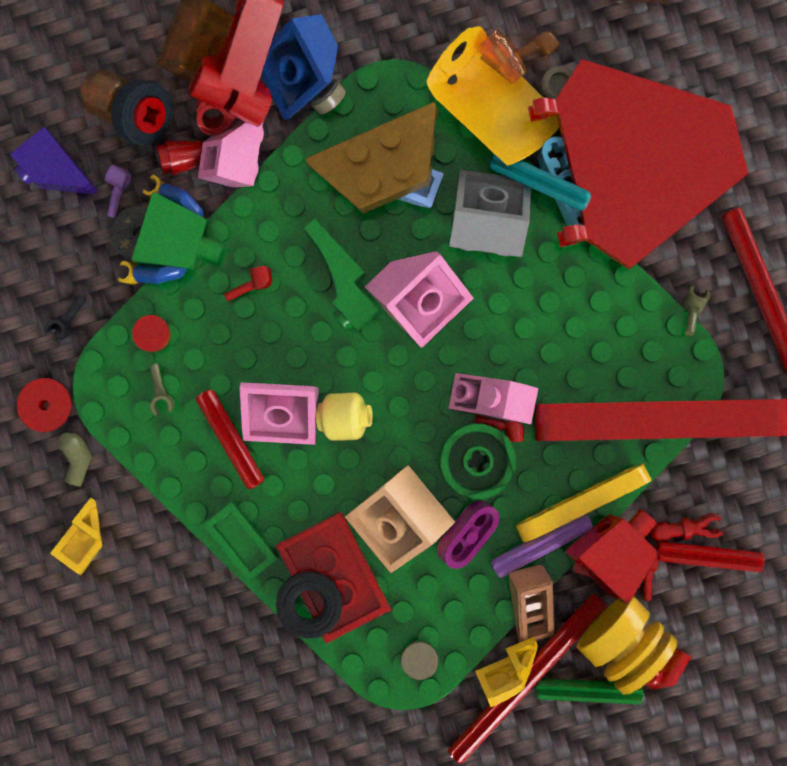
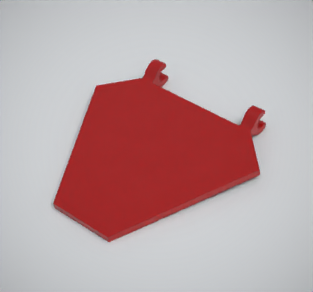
(643, 155)

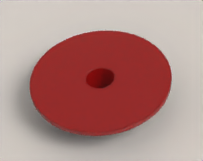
(44, 405)

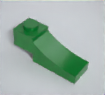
(352, 304)

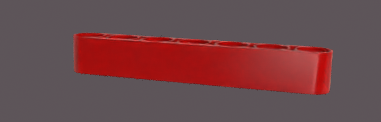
(661, 420)

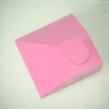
(420, 294)

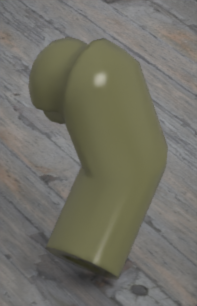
(78, 456)

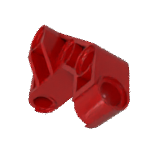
(232, 77)

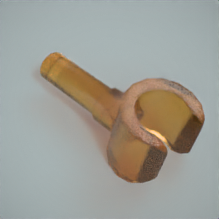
(544, 42)

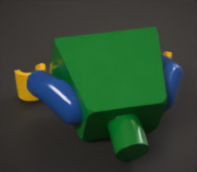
(170, 237)

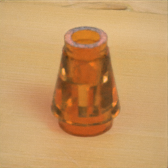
(502, 56)

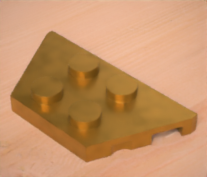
(382, 161)

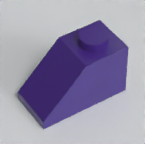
(50, 165)

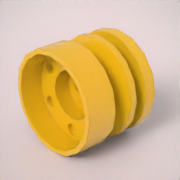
(628, 645)

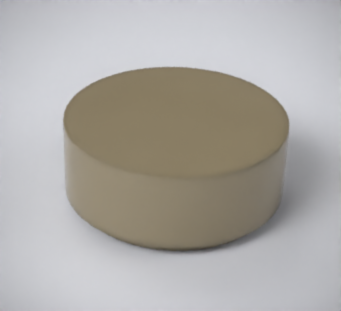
(554, 80)
(328, 97)
(419, 660)

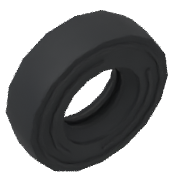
(302, 626)

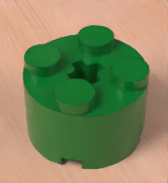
(495, 471)

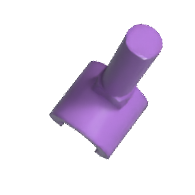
(120, 180)

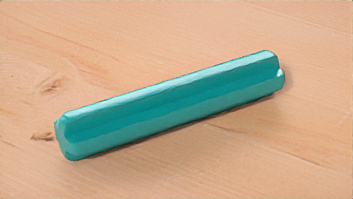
(543, 182)

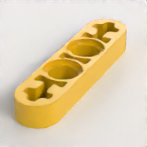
(583, 502)

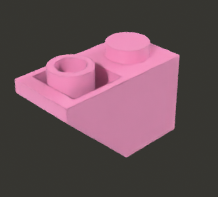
(232, 155)
(493, 398)

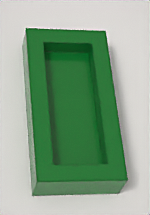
(240, 541)

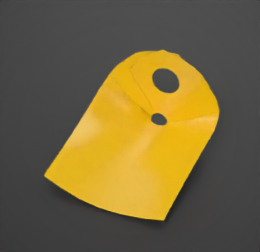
(488, 102)

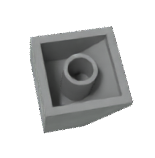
(490, 214)

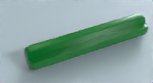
(584, 691)

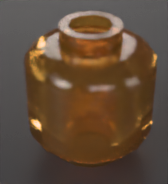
(99, 92)

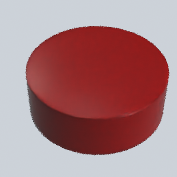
(151, 333)

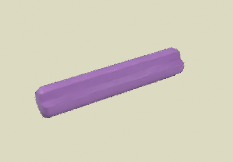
(538, 547)

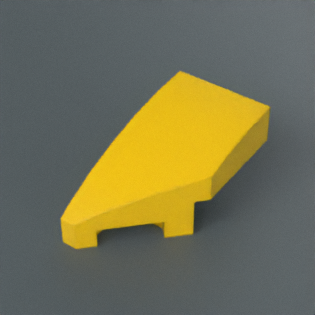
(81, 540)
(510, 674)

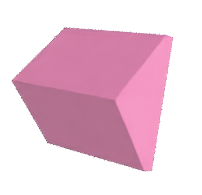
(279, 413)

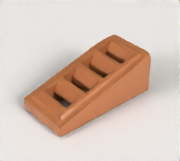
(526, 584)

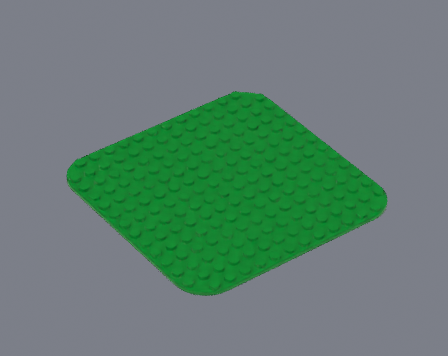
(542, 319)

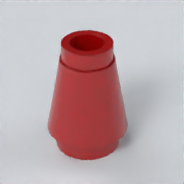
(179, 156)

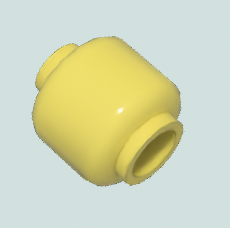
(343, 416)

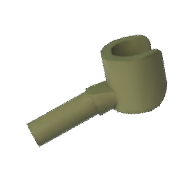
(694, 306)
(159, 391)

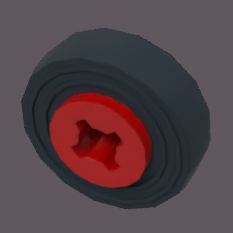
(141, 112)

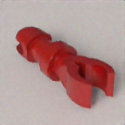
(685, 528)

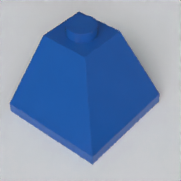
(299, 63)

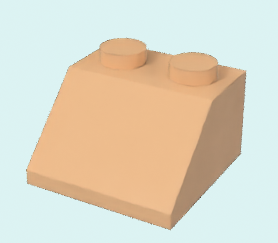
(400, 519)

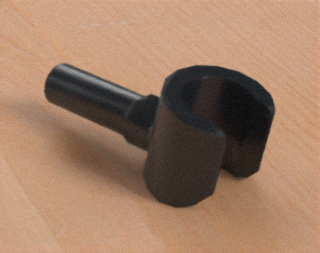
(65, 320)

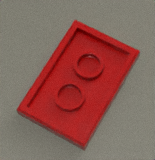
(334, 551)

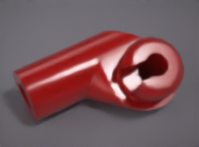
(671, 672)

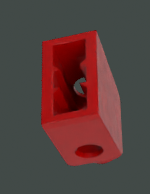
(616, 554)

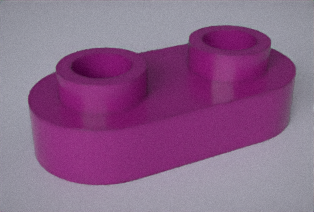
(468, 534)

